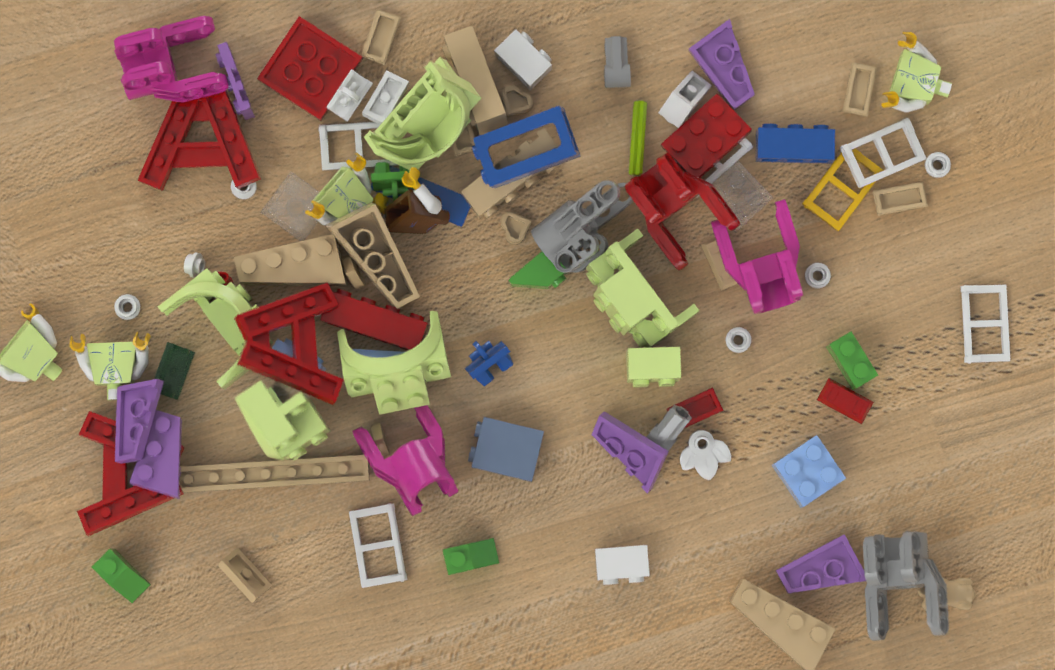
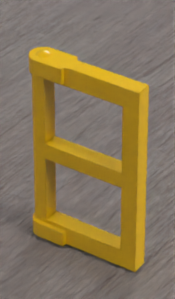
(857, 198)

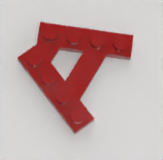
(172, 152)
(302, 369)
(117, 501)

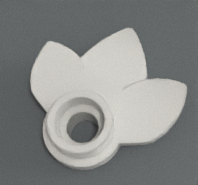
(704, 458)

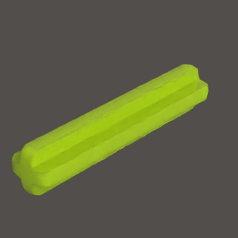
(637, 138)

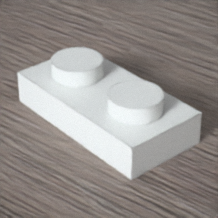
(385, 97)

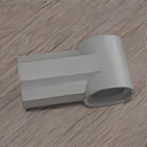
(617, 68)
(669, 428)

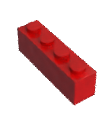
(376, 322)

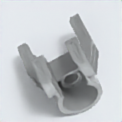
(576, 227)
(902, 565)

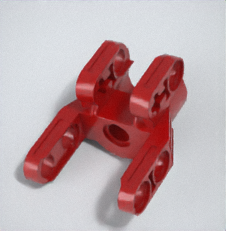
(667, 190)

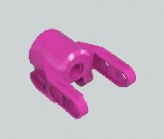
(150, 66)
(771, 279)
(413, 463)

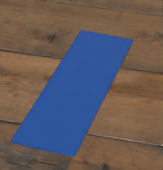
(451, 200)

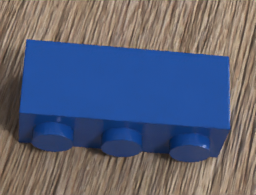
(795, 144)

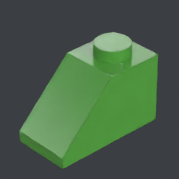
(538, 274)
(470, 556)
(121, 575)

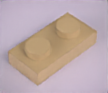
(244, 575)

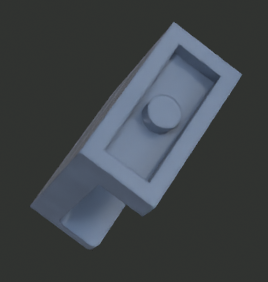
(506, 449)

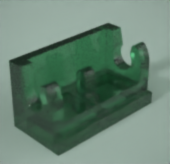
(174, 369)

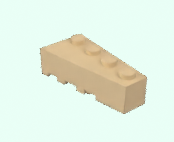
(486, 199)

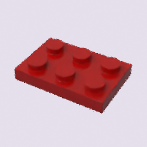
(706, 137)

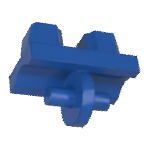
(497, 354)

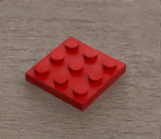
(309, 68)

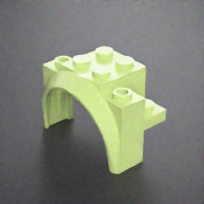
(432, 112)
(630, 298)
(221, 312)
(398, 379)
(282, 427)

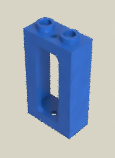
(565, 152)

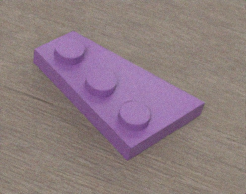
(722, 63)
(235, 83)
(134, 418)
(633, 449)
(161, 458)
(823, 567)

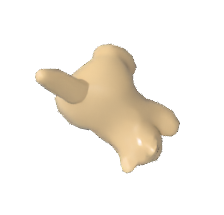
(959, 593)

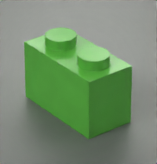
(851, 360)

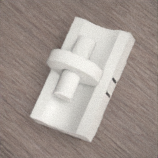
(349, 95)

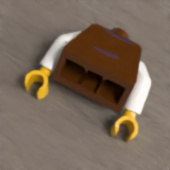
(414, 210)

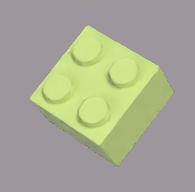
(653, 365)

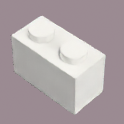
(523, 59)
(622, 563)

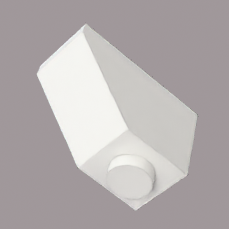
(684, 99)

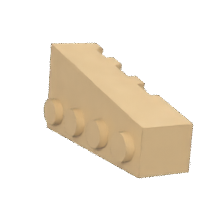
(470, 65)
(373, 249)
(294, 264)
(788, 627)

